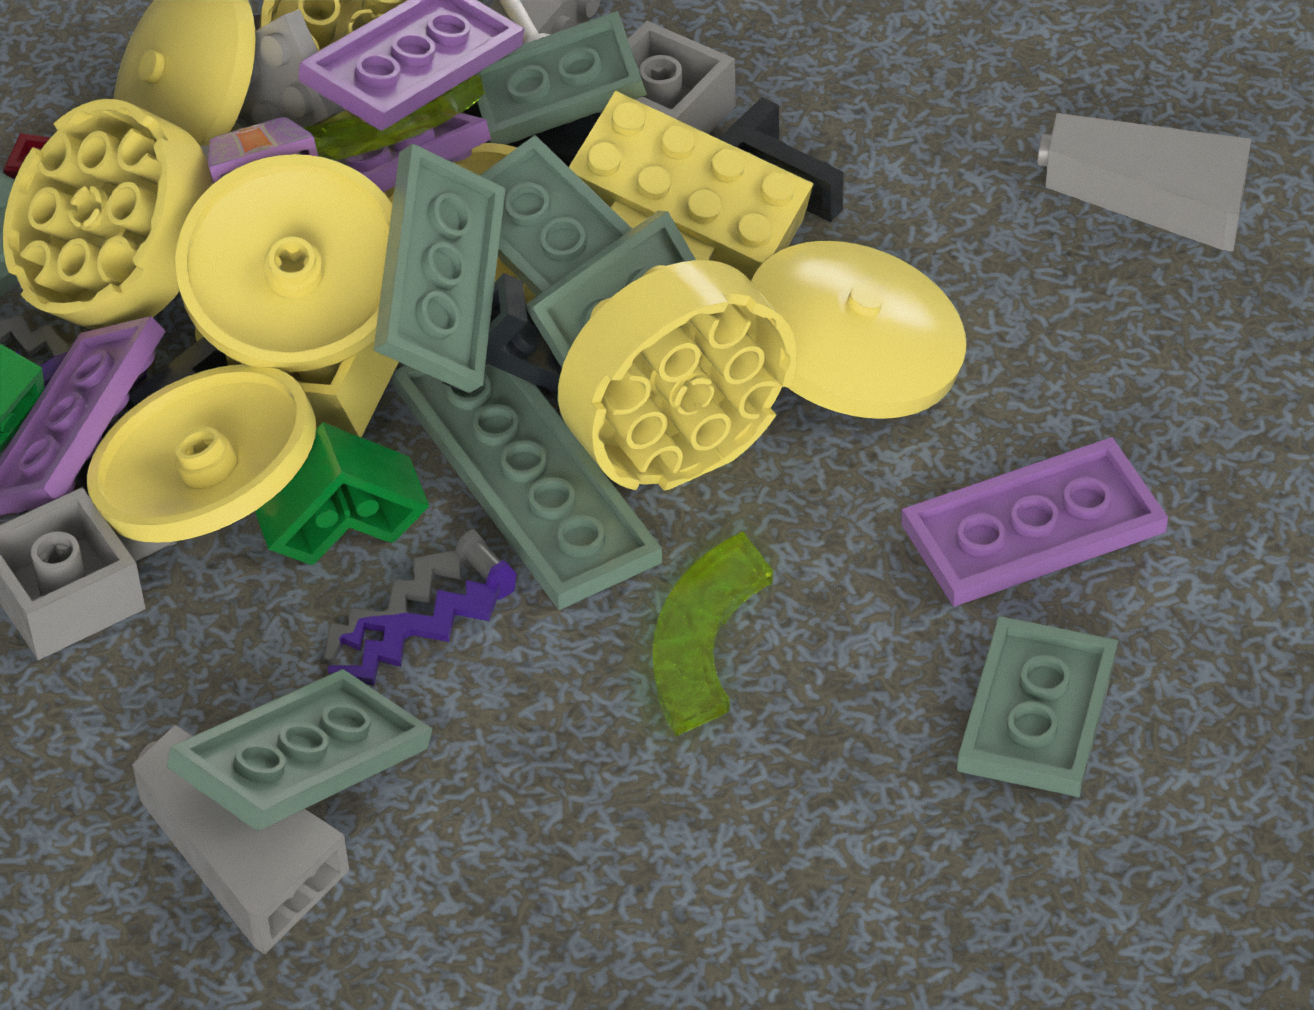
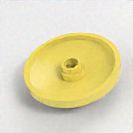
(190, 64)
(286, 262)
(865, 328)
(201, 453)

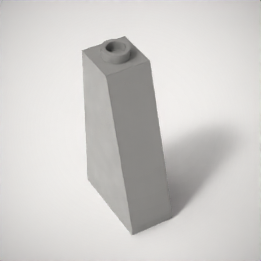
(1151, 173)
(257, 876)

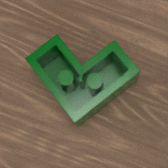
(340, 488)

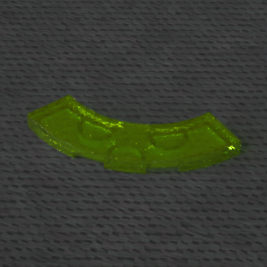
(355, 137)
(689, 628)

